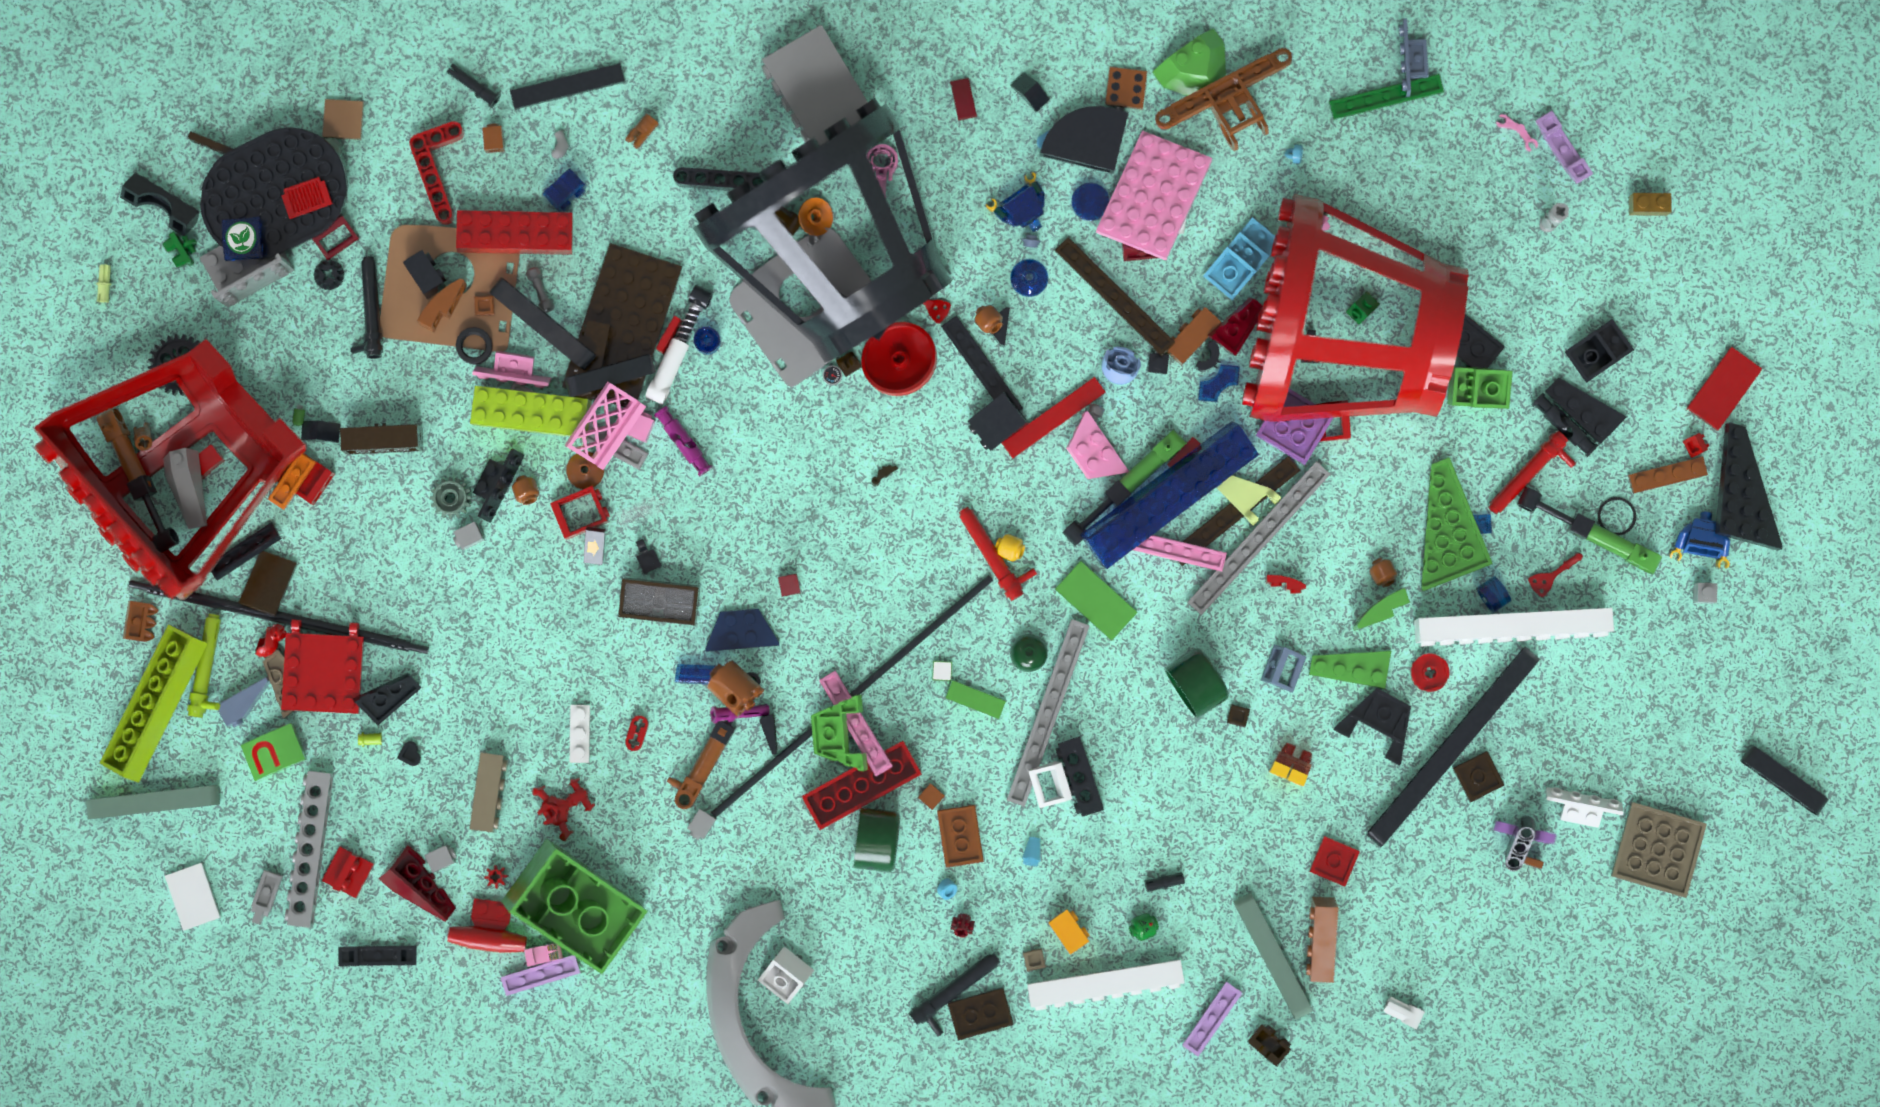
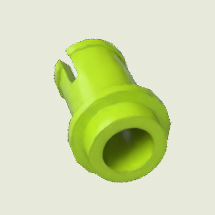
(370, 739)

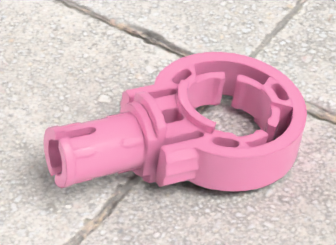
(882, 178)

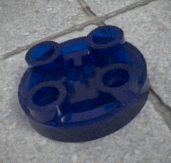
(1090, 201)

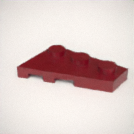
(1237, 326)

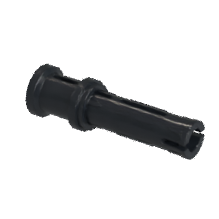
(480, 90)

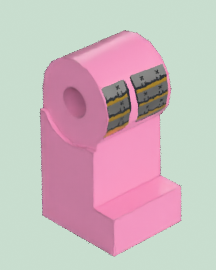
(543, 954)

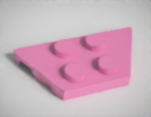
(1093, 450)

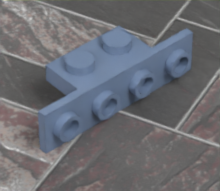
(1415, 58)

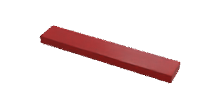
(1053, 417)

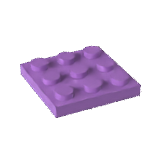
(1294, 437)

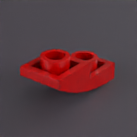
(1290, 584)

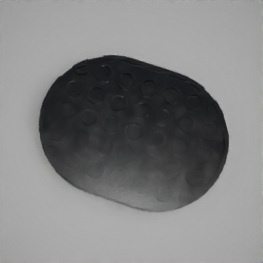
(252, 179)

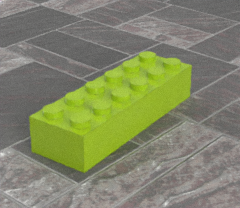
(527, 411)

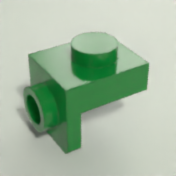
(1362, 307)

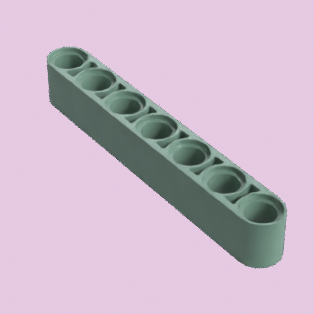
(153, 802)
(1272, 956)

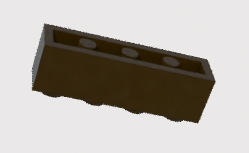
(596, 339)

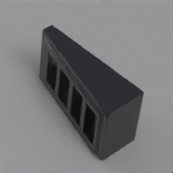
(769, 729)

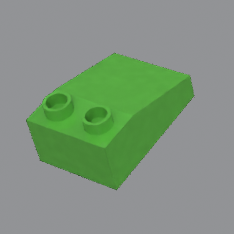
(573, 906)

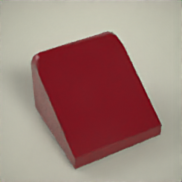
(789, 585)

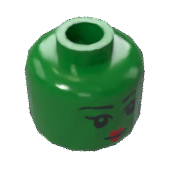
(1143, 926)

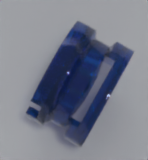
(707, 340)

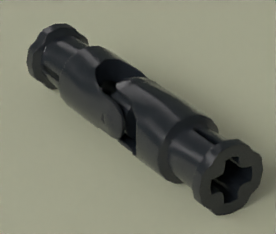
(1562, 422)

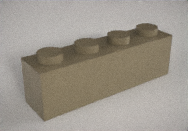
(487, 792)

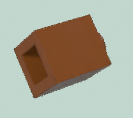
(493, 138)

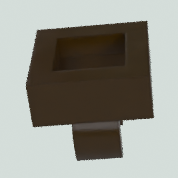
(848, 364)

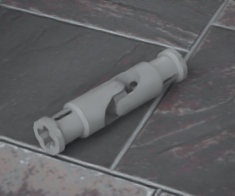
(1554, 217)

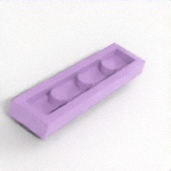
(540, 975)
(1212, 1019)

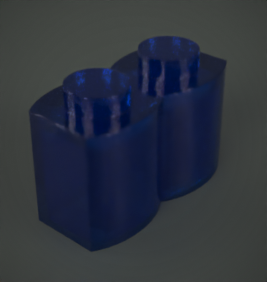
(564, 190)

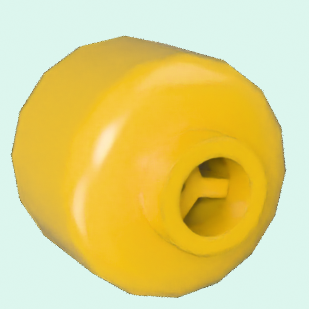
(1010, 547)

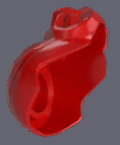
(268, 645)

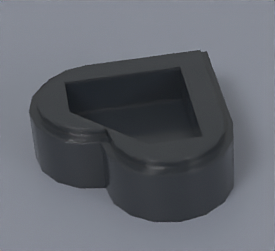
(409, 754)

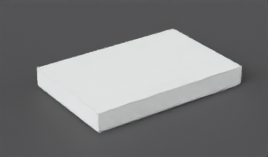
(192, 896)

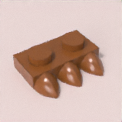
(137, 621)

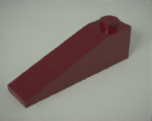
(413, 882)

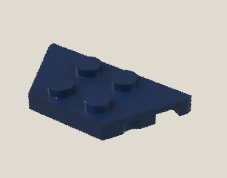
(741, 631)

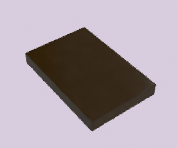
(268, 583)
(980, 1014)

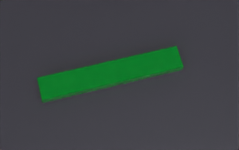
(1385, 97)

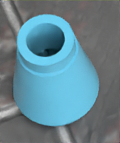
(1032, 852)

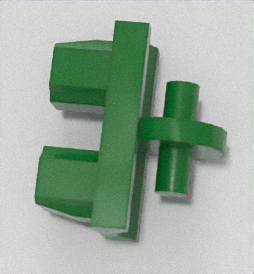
(175, 243)

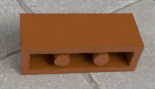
(1193, 335)

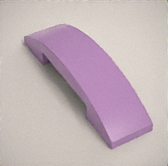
(1562, 148)

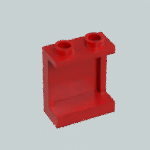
(314, 483)

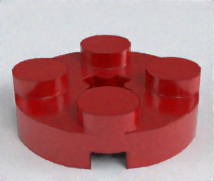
(1435, 663)

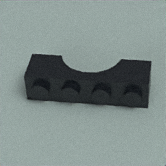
(141, 191)

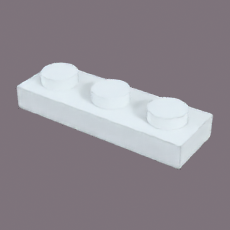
(579, 733)

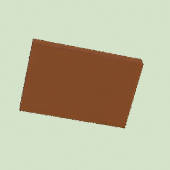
(960, 836)

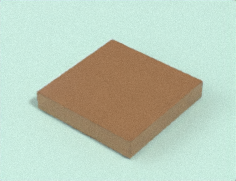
(343, 119)

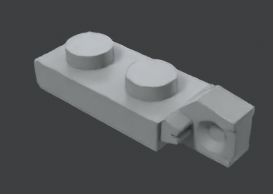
(265, 895)

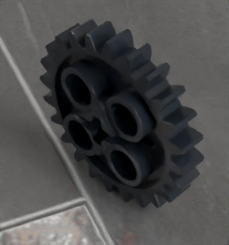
(167, 349)

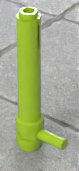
(198, 696)

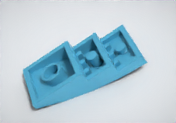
(1241, 259)

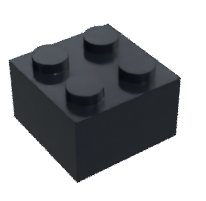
(422, 270)

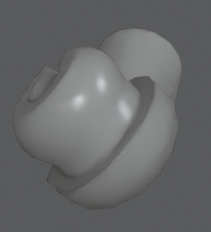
(561, 147)

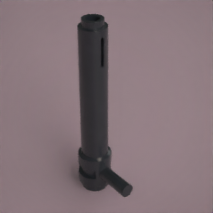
(372, 337)
(930, 1006)

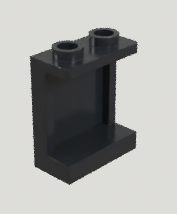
(997, 421)

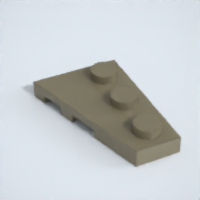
(274, 667)

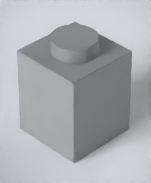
(468, 536)
(1705, 593)
(701, 824)
(441, 858)

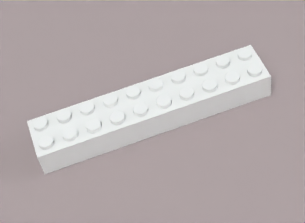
(1514, 625)

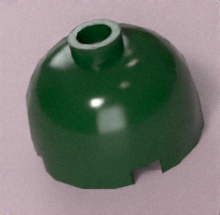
(1028, 653)

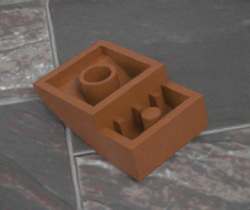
(442, 305)

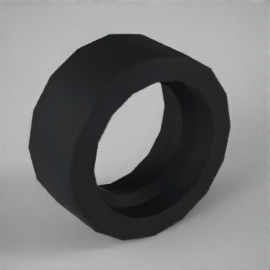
(474, 331)

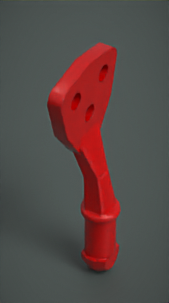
(943, 313)
(1549, 577)

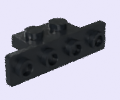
(495, 483)

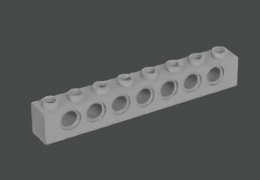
(317, 840)

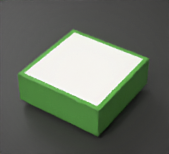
(942, 671)

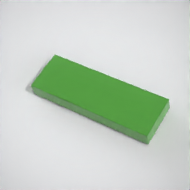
(975, 699)

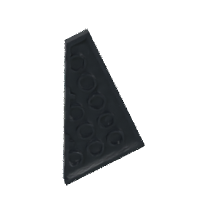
(1742, 498)

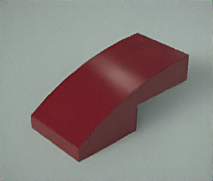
(963, 99)

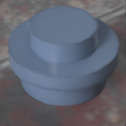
(1031, 241)

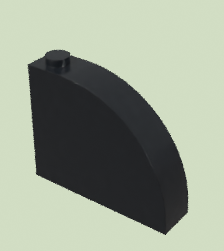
(1087, 138)

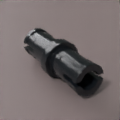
(1164, 882)

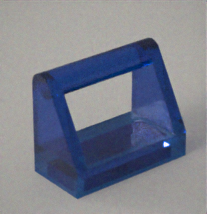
(693, 674)

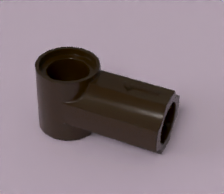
(788, 220)

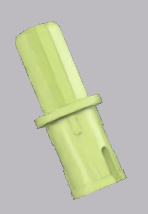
(103, 283)

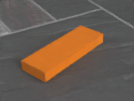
(291, 481)

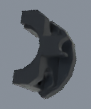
(1213, 349)

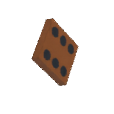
(1126, 88)

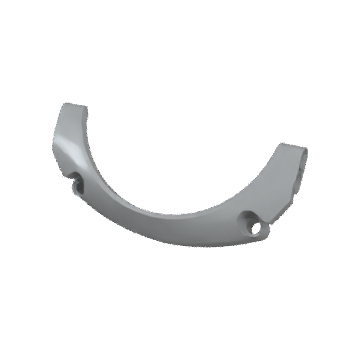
(722, 999)

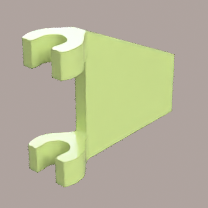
(1246, 495)

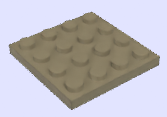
(1658, 849)

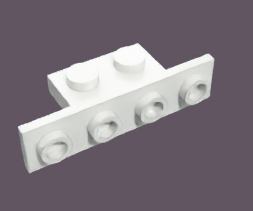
(1583, 808)

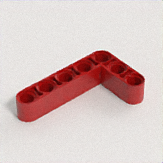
(431, 169)

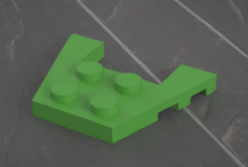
(831, 733)

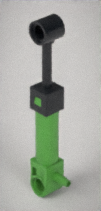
(1129, 482)
(1587, 529)

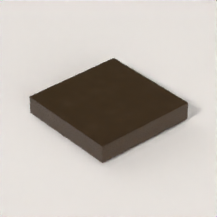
(1478, 776)

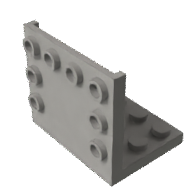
(242, 277)

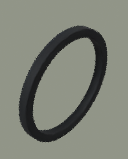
(1624, 500)

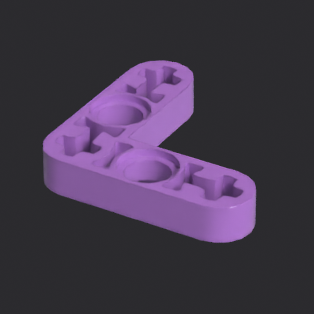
(1540, 836)

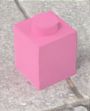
(642, 428)

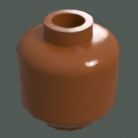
(988, 319)
(525, 490)
(1383, 572)

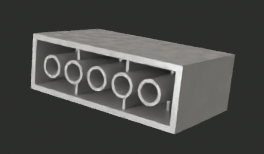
(814, 84)

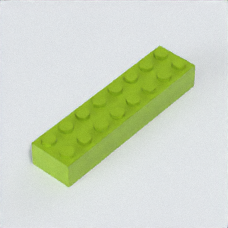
(153, 703)

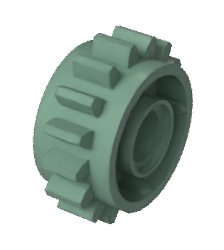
(441, 493)

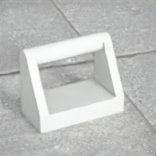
(1059, 780)

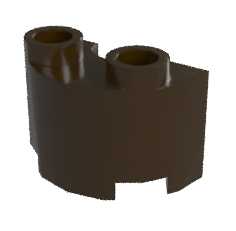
(1270, 1045)

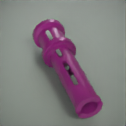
(724, 713)

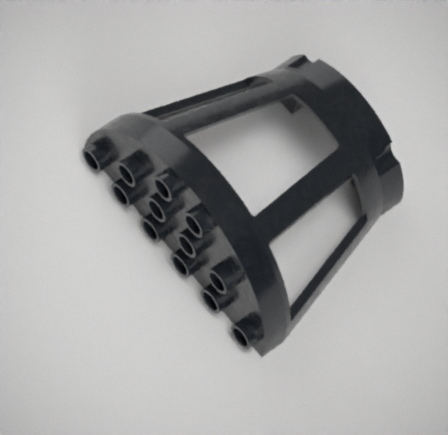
(879, 303)

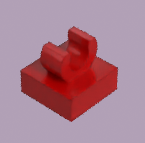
(1695, 445)

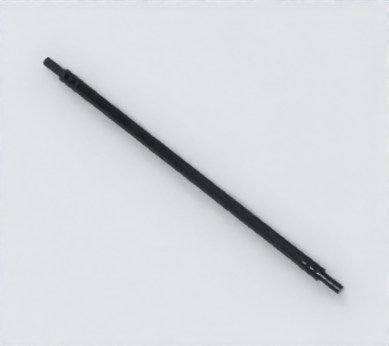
(285, 618)

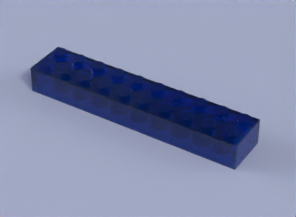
(1169, 494)

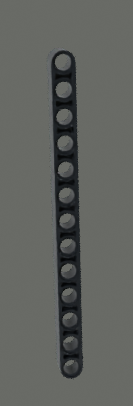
(1452, 747)

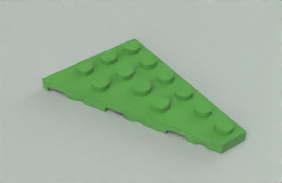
(1451, 534)

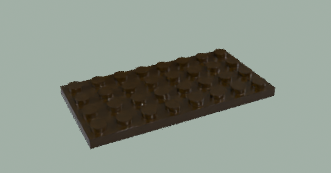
(633, 299)

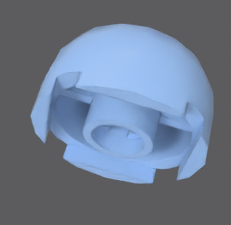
(1120, 365)

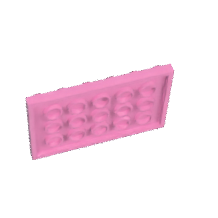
(1154, 195)

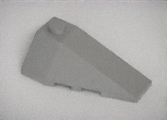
(185, 481)

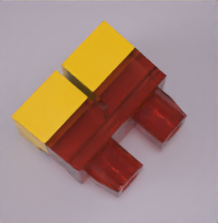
(1284, 761)

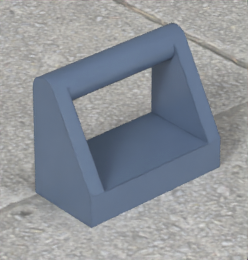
(1276, 664)

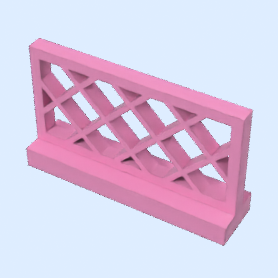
(615, 432)

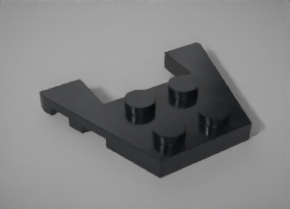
(1384, 715)

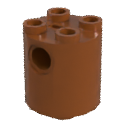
(734, 687)

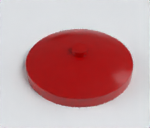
(900, 360)

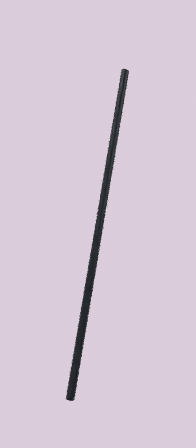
(857, 691)

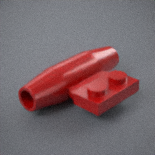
(489, 932)

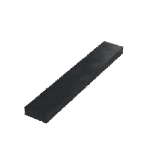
(567, 86)
(977, 360)

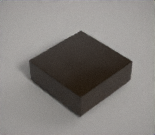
(1238, 716)

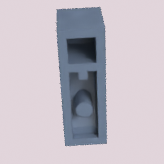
(240, 705)

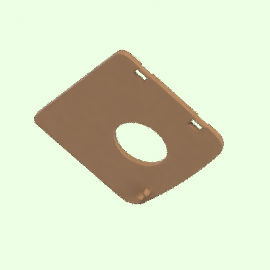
(405, 301)

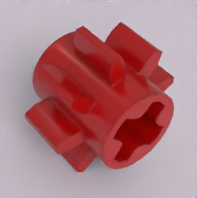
(493, 881)

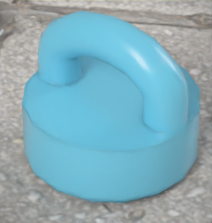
(1297, 153)
(947, 889)

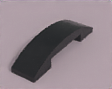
(377, 955)

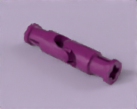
(673, 429)

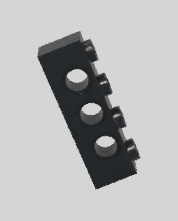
(1094, 804)

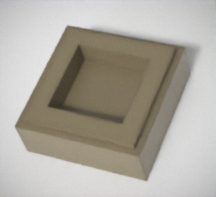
(1034, 959)

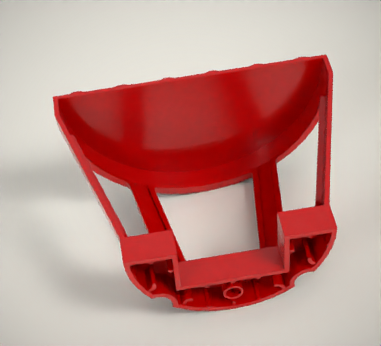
(1289, 283)
(220, 408)

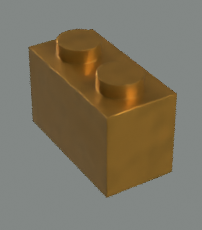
(1650, 204)

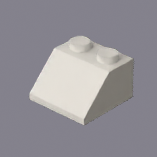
(786, 975)

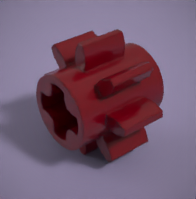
(962, 925)

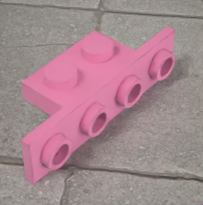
(512, 368)

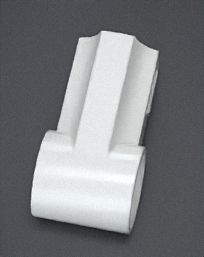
(1407, 1013)

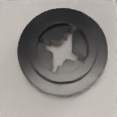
(330, 283)

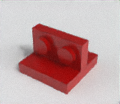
(348, 872)

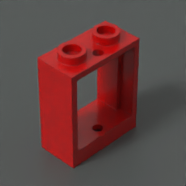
(562, 522)

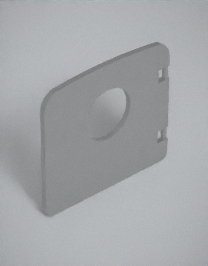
(771, 330)

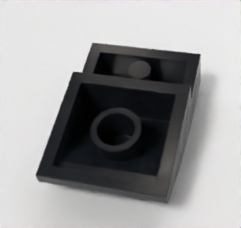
(1599, 350)

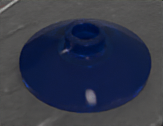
(1026, 287)

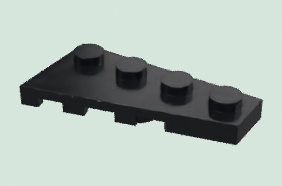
(1585, 410)

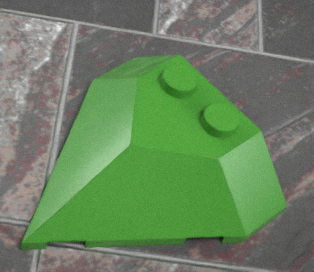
(1194, 65)

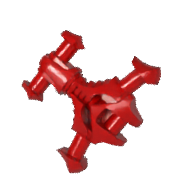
(557, 809)

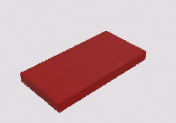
(1724, 388)

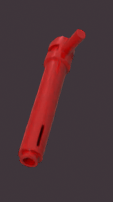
(1547, 451)
(1006, 579)

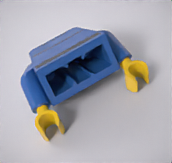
(1701, 540)

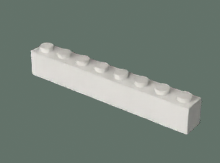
(1105, 984)

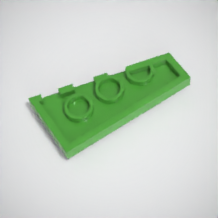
(1356, 668)

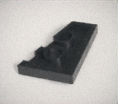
(387, 698)

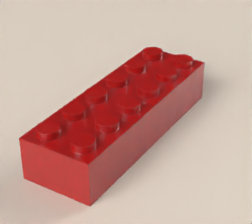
(514, 232)
(859, 788)

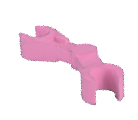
(1520, 128)

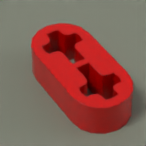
(632, 731)

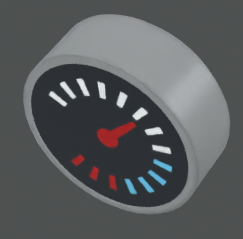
(832, 375)

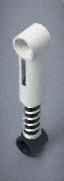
(674, 355)

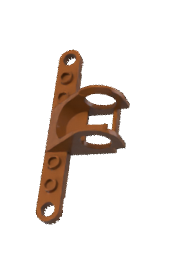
(1228, 95)

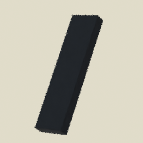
(245, 550)

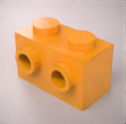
(1068, 931)

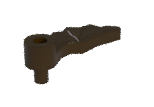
(883, 473)

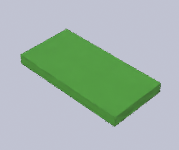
(1096, 600)

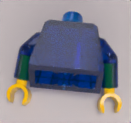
(1022, 206)

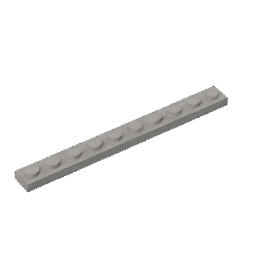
(1259, 538)
(1048, 711)

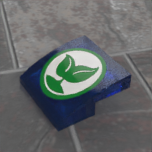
(242, 239)

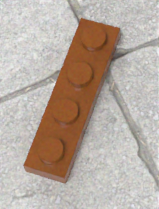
(1667, 475)

